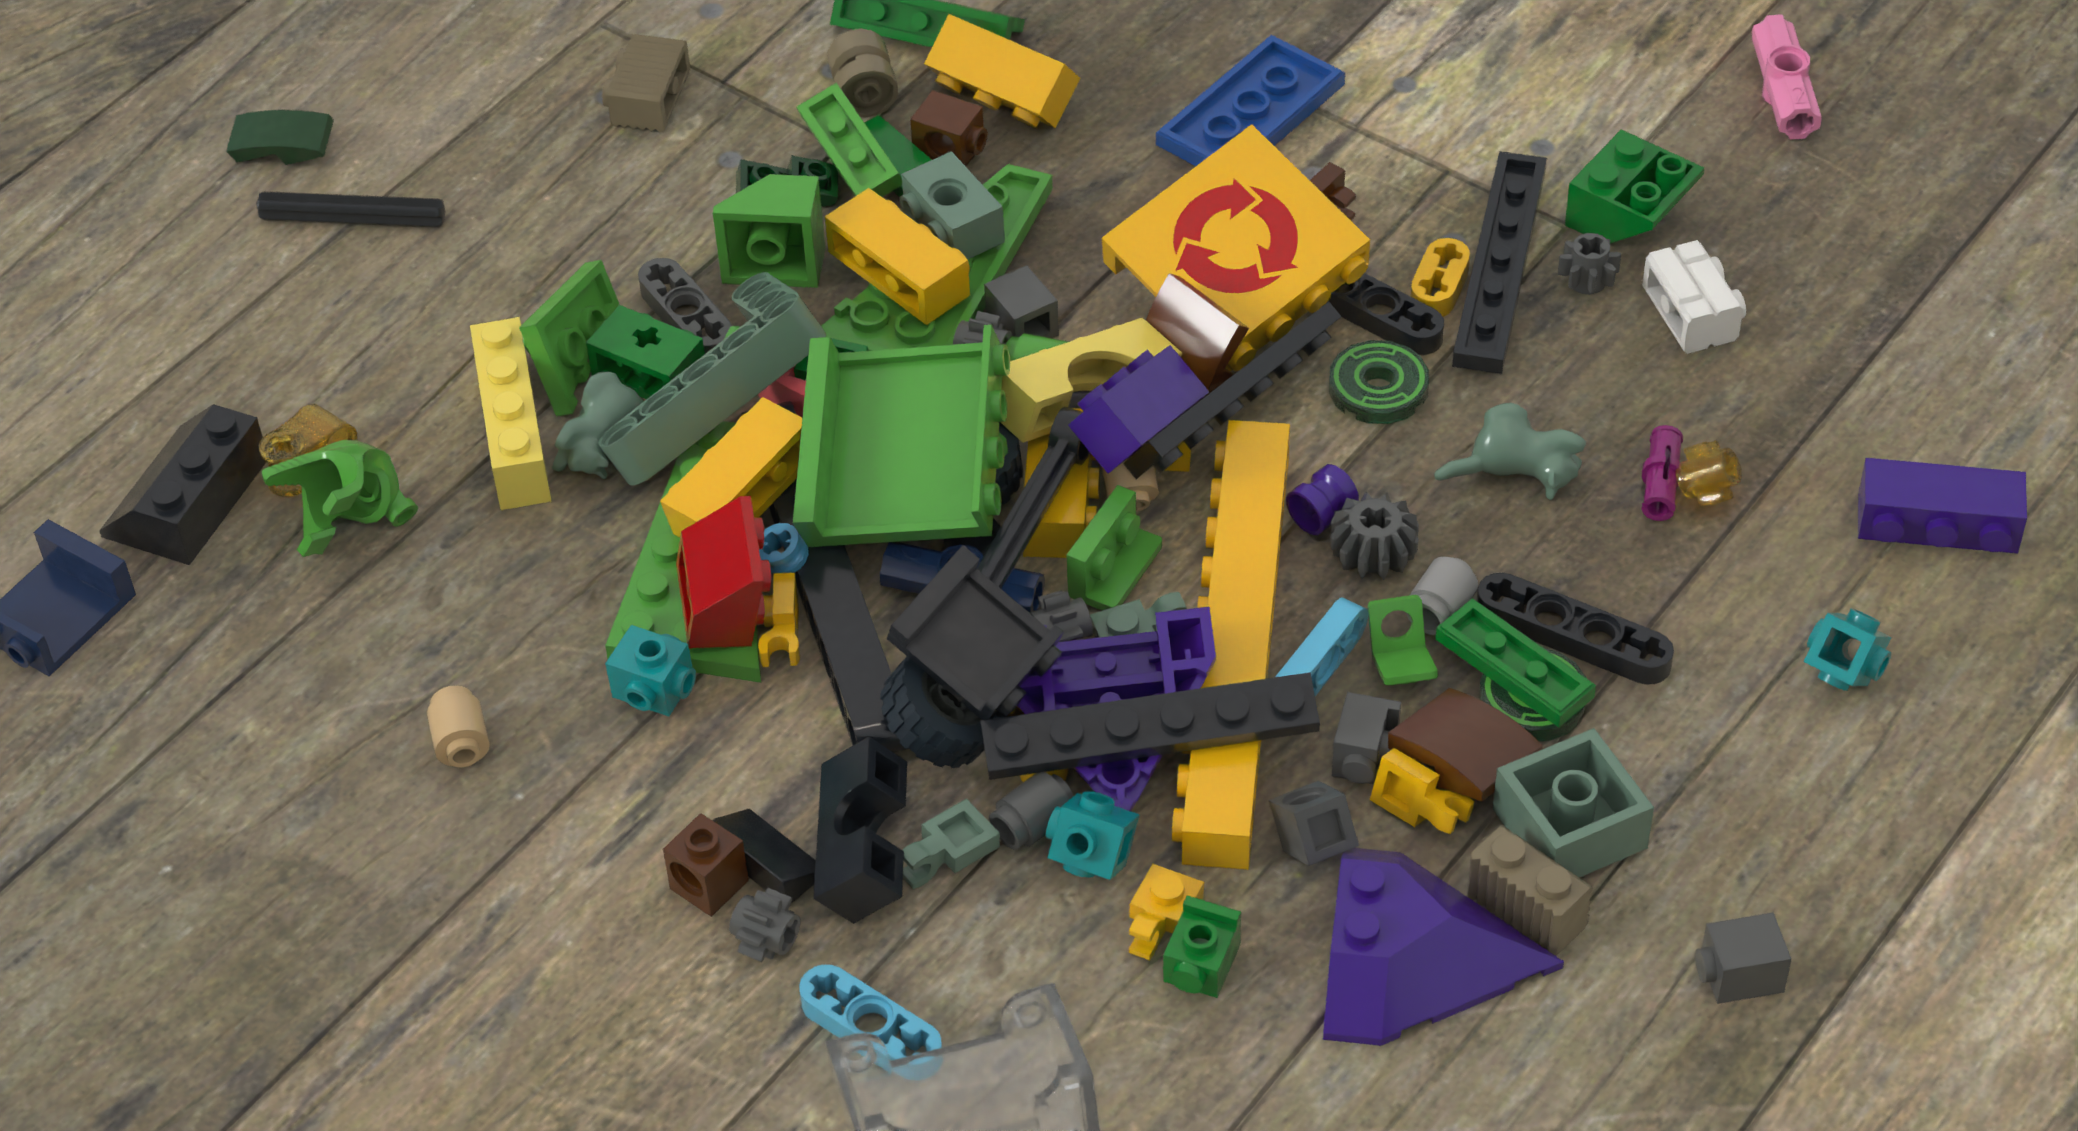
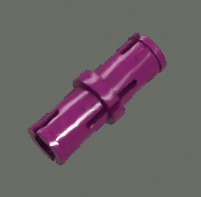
(1660, 473)

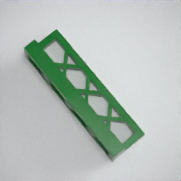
(917, 19)

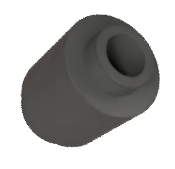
(1026, 810)

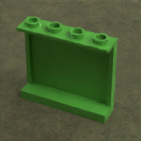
(901, 442)

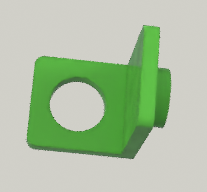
(1403, 657)

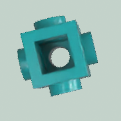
(1830, 649)
(650, 671)
(1091, 835)

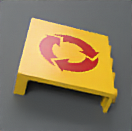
(1246, 238)

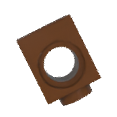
(948, 125)
(706, 864)

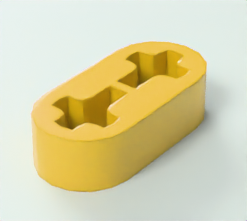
(1448, 280)

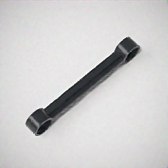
(1035, 499)

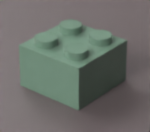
(1574, 804)

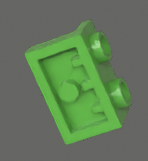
(1111, 553)

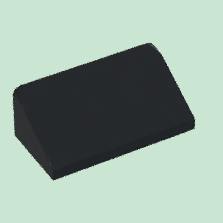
(769, 855)

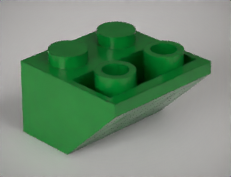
(1628, 188)

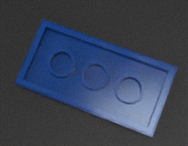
(1267, 88)

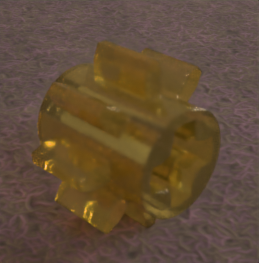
(1709, 473)

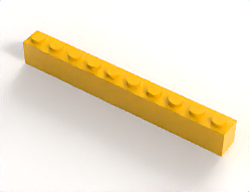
(1242, 593)

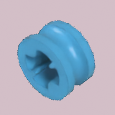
(796, 549)

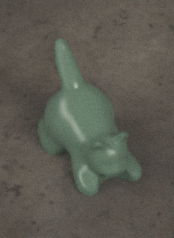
(604, 404)
(1513, 447)

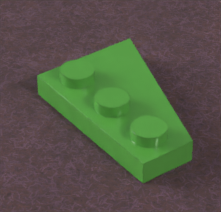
(560, 329)

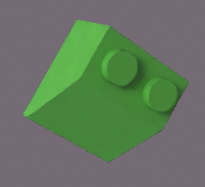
(772, 230)

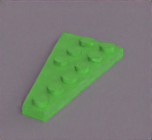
(883, 324)
(654, 590)

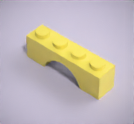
(1046, 380)
(510, 414)

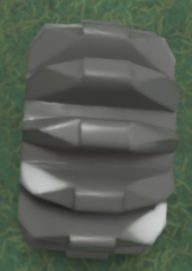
(1374, 535)

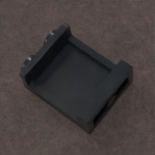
(974, 638)

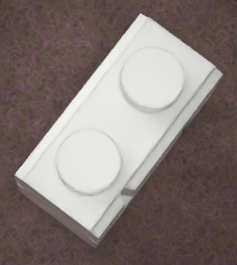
(1693, 296)

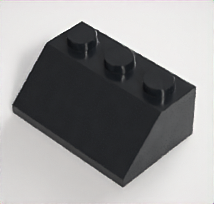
(189, 486)

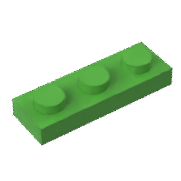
(849, 142)

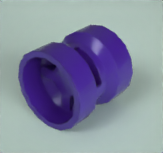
(1315, 503)

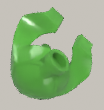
(342, 482)

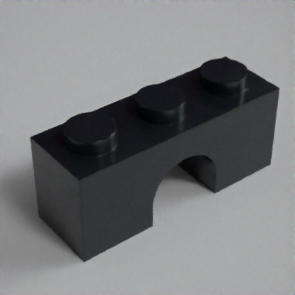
(855, 865)

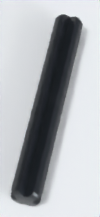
(351, 209)

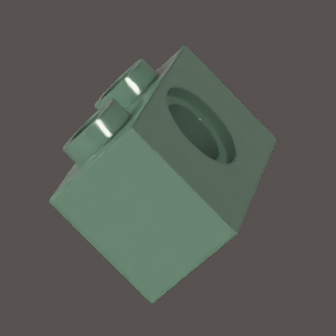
(953, 205)

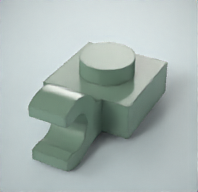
(1132, 617)
(953, 838)

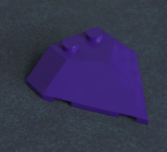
(1126, 668)
(1414, 950)

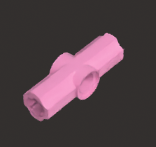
(1786, 77)

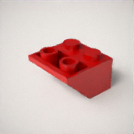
(723, 576)

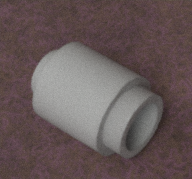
(1444, 590)

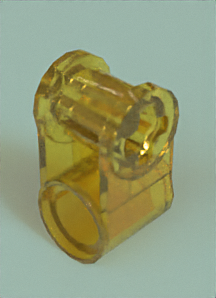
(303, 433)

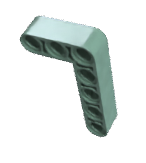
(718, 382)

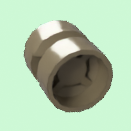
(863, 71)

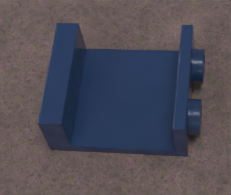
(62, 599)

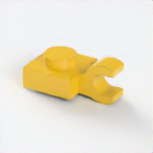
(783, 616)
(1411, 794)
(1158, 907)

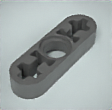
(683, 292)

